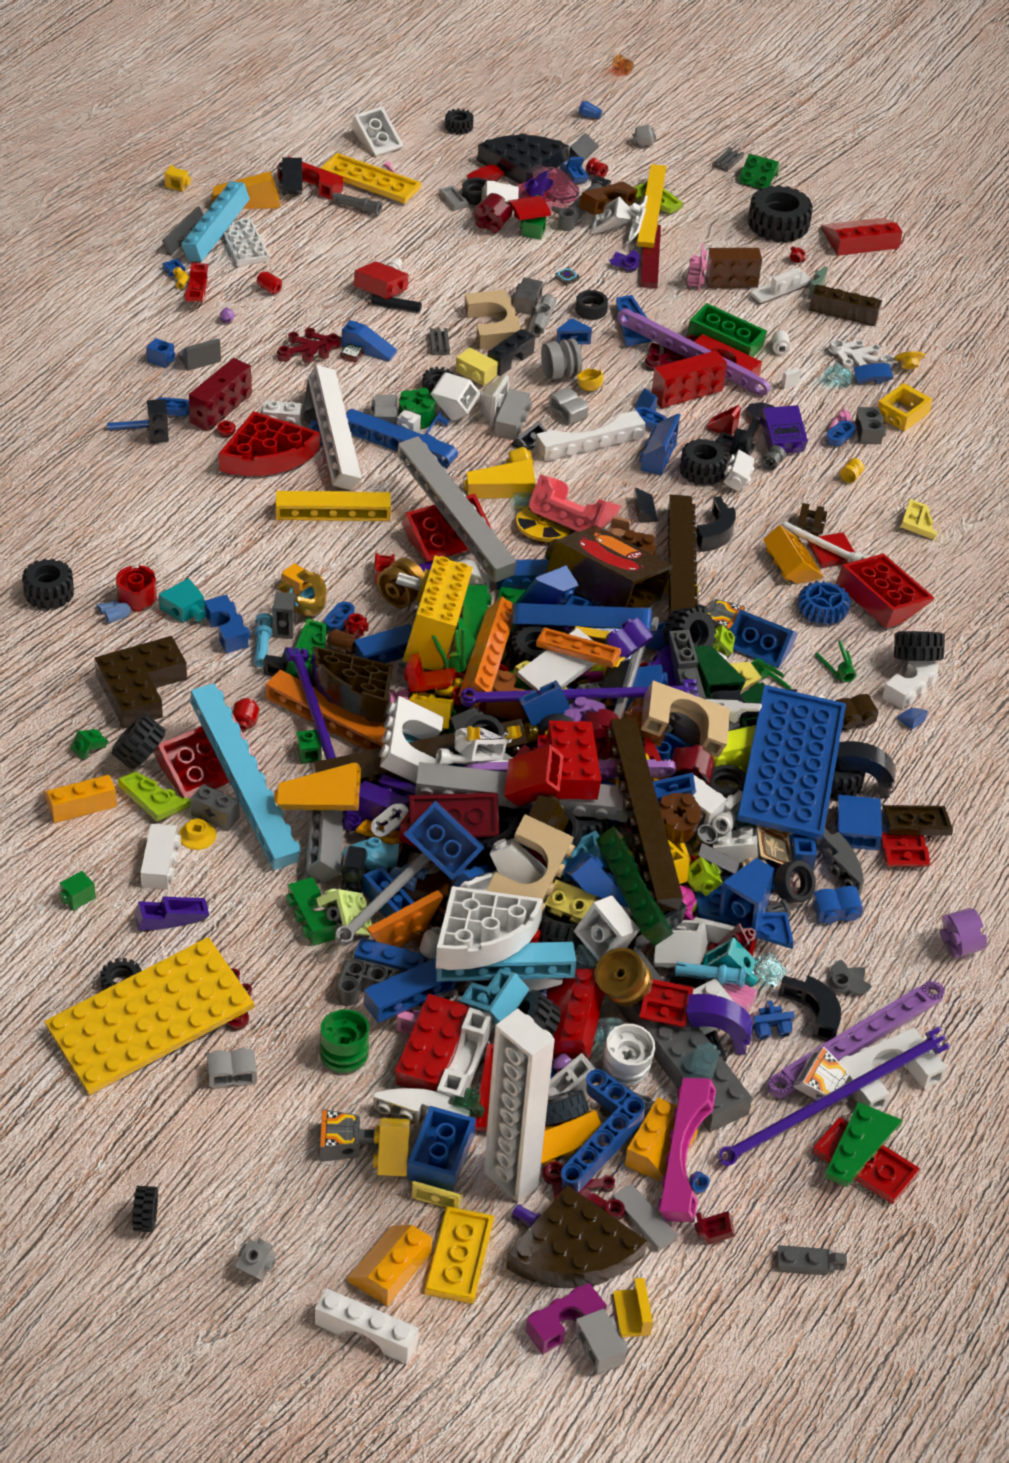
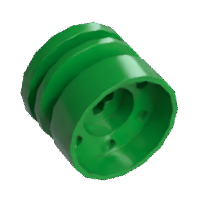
(344, 1041)

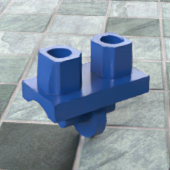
(771, 1017)

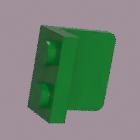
(759, 171)

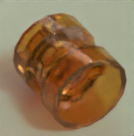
(625, 66)

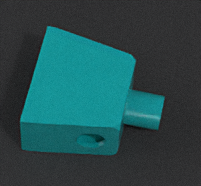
(183, 601)
(734, 956)

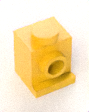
(177, 179)

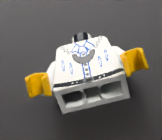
(483, 745)

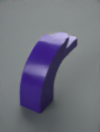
(724, 1014)

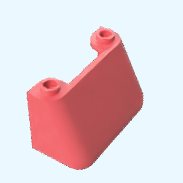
(551, 502)

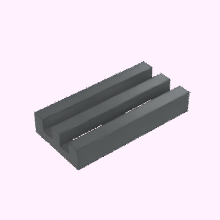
(726, 158)
(439, 333)

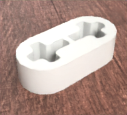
(387, 816)

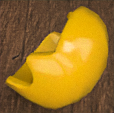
(590, 379)

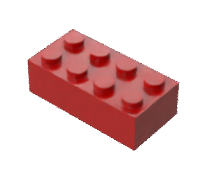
(689, 378)
(580, 762)
(431, 1044)

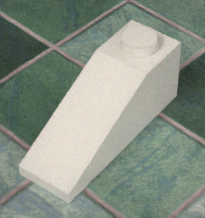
(571, 1077)

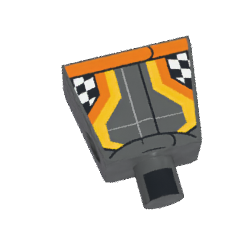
(722, 613)
(342, 1135)

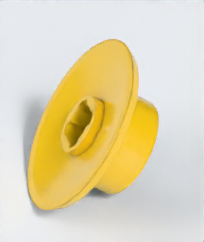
(910, 359)
(197, 834)

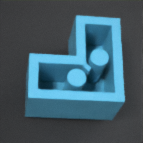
(500, 996)

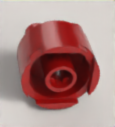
(136, 587)

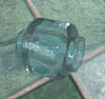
(603, 1029)

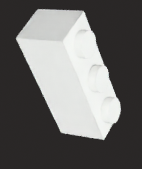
(160, 856)

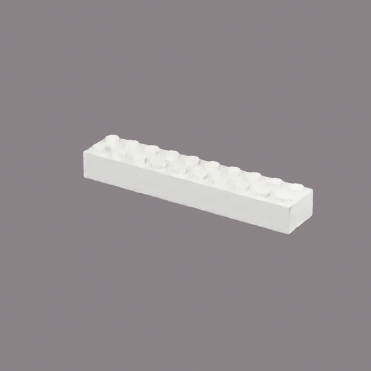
(518, 1104)

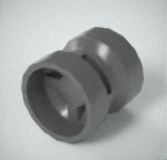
(773, 457)
(704, 834)

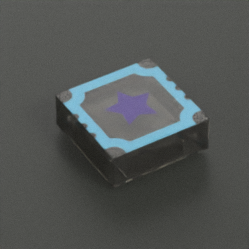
(567, 276)

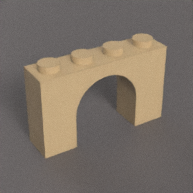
(496, 305)
(709, 716)
(553, 847)

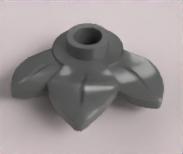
(848, 979)

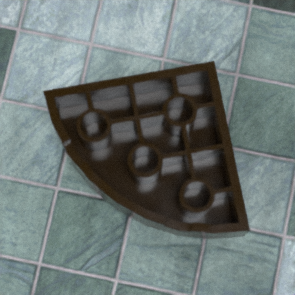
(351, 682)
(575, 1245)

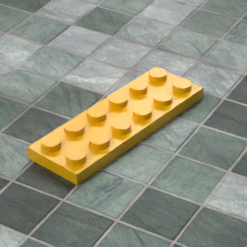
(372, 178)

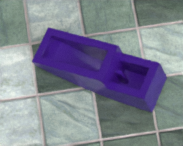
(170, 912)

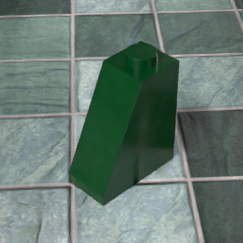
(716, 672)

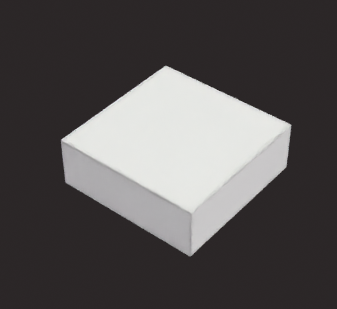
(791, 378)

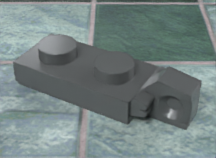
(809, 1260)

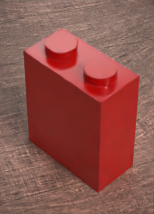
(381, 279)
(533, 775)

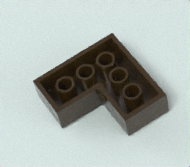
(135, 673)

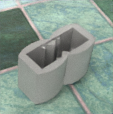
(568, 405)
(385, 408)
(231, 1068)

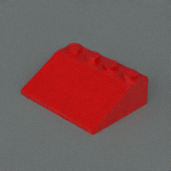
(863, 236)
(433, 534)
(883, 589)
(191, 762)
(580, 1009)

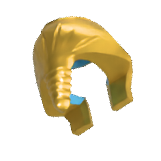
(312, 597)

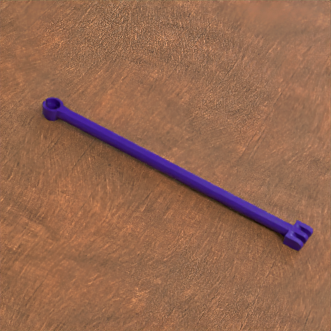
(687, 686)
(351, 819)
(833, 1097)

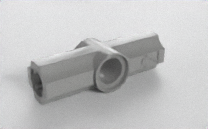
(542, 315)

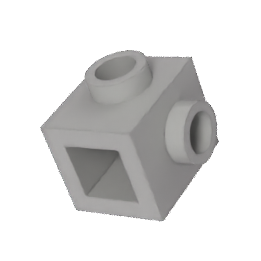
(256, 1258)

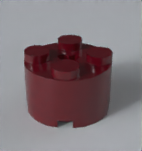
(492, 213)
(600, 721)
(694, 761)

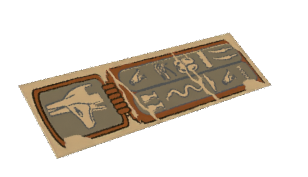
(774, 844)

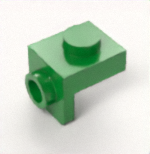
(88, 740)

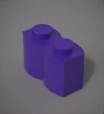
(629, 638)

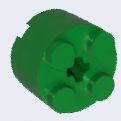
(420, 403)

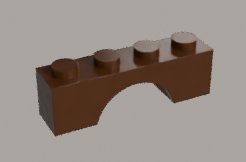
(595, 200)

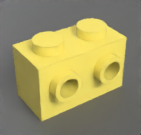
(476, 366)
(569, 902)

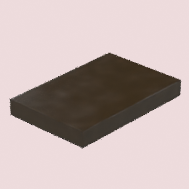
(917, 820)

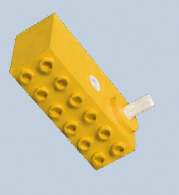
(441, 601)

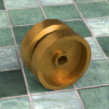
(396, 594)
(623, 976)

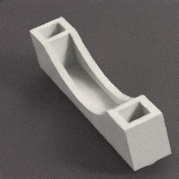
(559, 444)

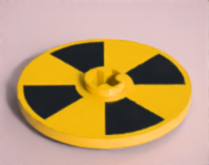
(539, 527)

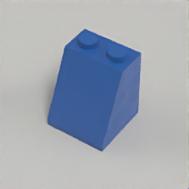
(747, 895)

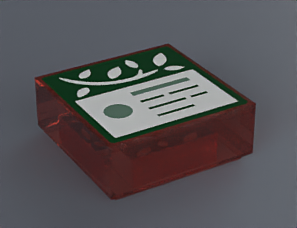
(352, 352)

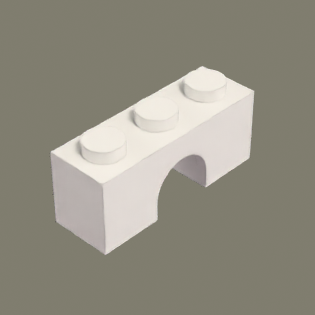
(918, 676)

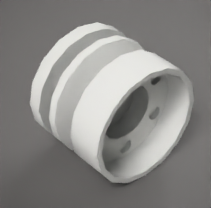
(628, 1054)

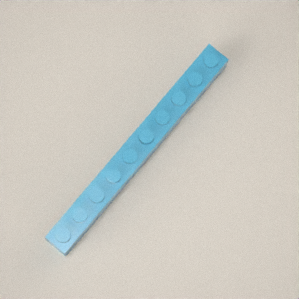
(244, 776)

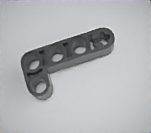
(360, 975)

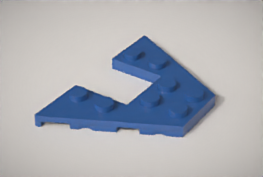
(774, 925)

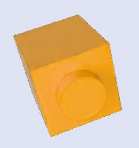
(290, 576)

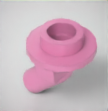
(843, 415)

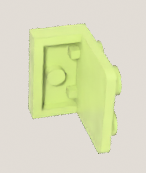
(349, 905)

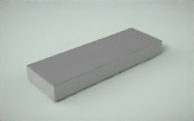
(646, 1218)

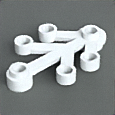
(859, 353)

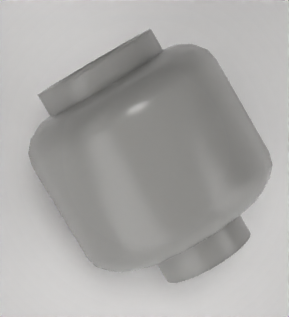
(644, 135)

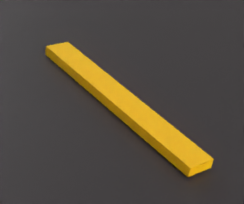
(654, 191)

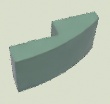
(819, 279)

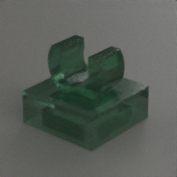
(470, 1102)

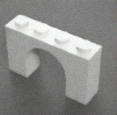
(411, 719)
(926, 1069)

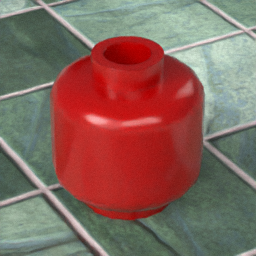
(246, 713)

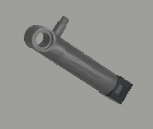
(573, 213)

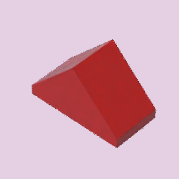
(725, 421)

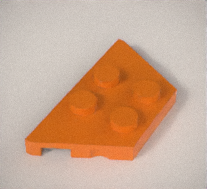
(397, 928)

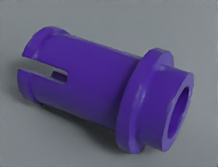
(524, 1215)

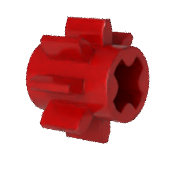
(356, 625)

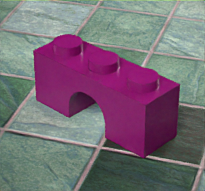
(545, 1326)

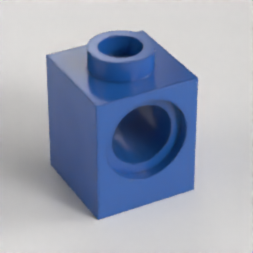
(160, 353)

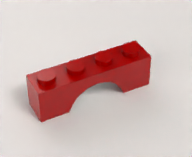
(326, 181)
(736, 356)

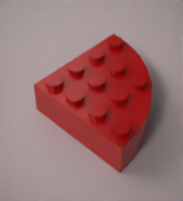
(267, 447)

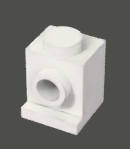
(409, 421)

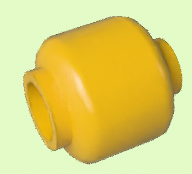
(518, 455)

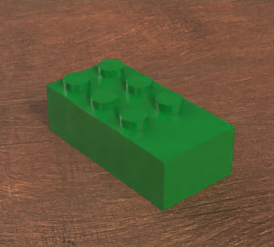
(727, 329)

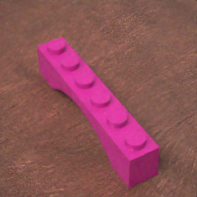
(695, 1104)

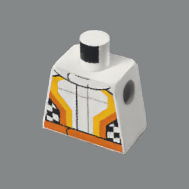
(821, 1075)

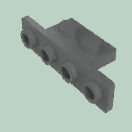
(182, 230)

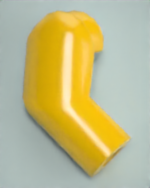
(181, 276)
(457, 683)

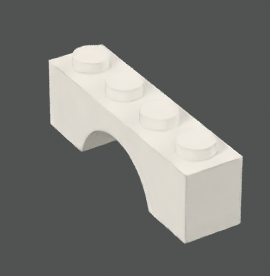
(472, 1042)
(392, 1335)

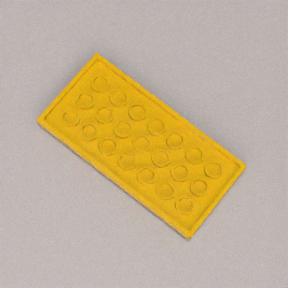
(149, 1015)

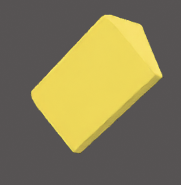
(435, 1195)

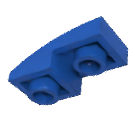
(879, 371)

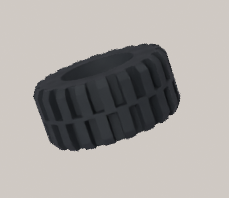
(780, 213)

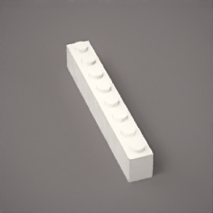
(334, 428)

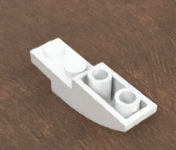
(413, 1103)

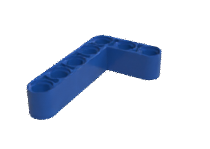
(606, 1133)

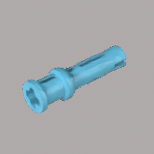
(263, 633)
(722, 974)

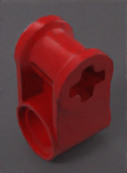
(381, 563)

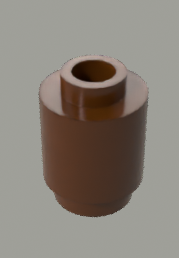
(341, 641)

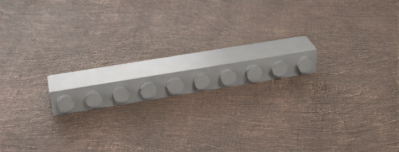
(457, 509)
(446, 779)

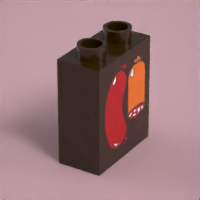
(609, 568)

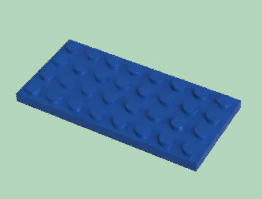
(792, 762)

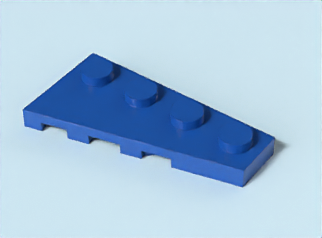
(630, 336)

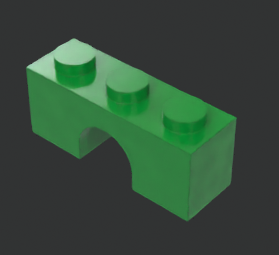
(314, 923)

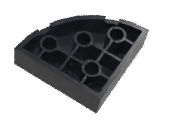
(522, 154)

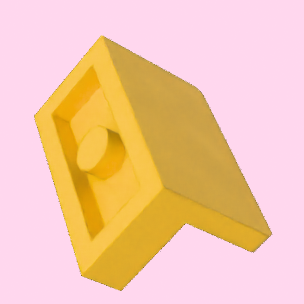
(633, 1310)

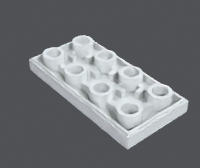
(245, 243)
(554, 666)

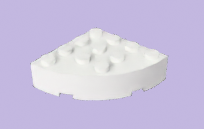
(485, 927)

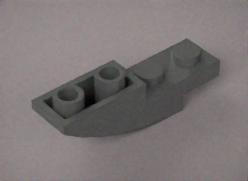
(684, 659)
(843, 859)

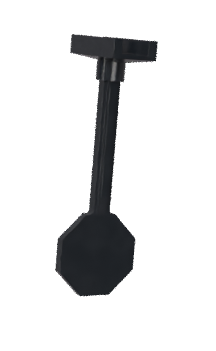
(743, 439)

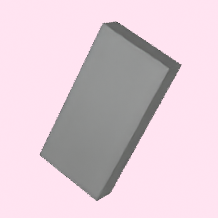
(453, 198)

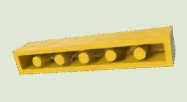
(333, 506)

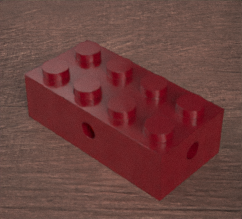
(220, 394)

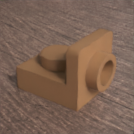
(619, 526)

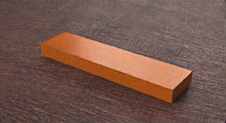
(578, 647)

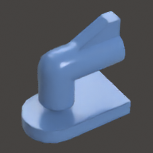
(114, 610)
(411, 884)

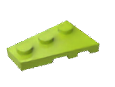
(668, 203)
(152, 798)

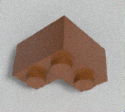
(508, 710)

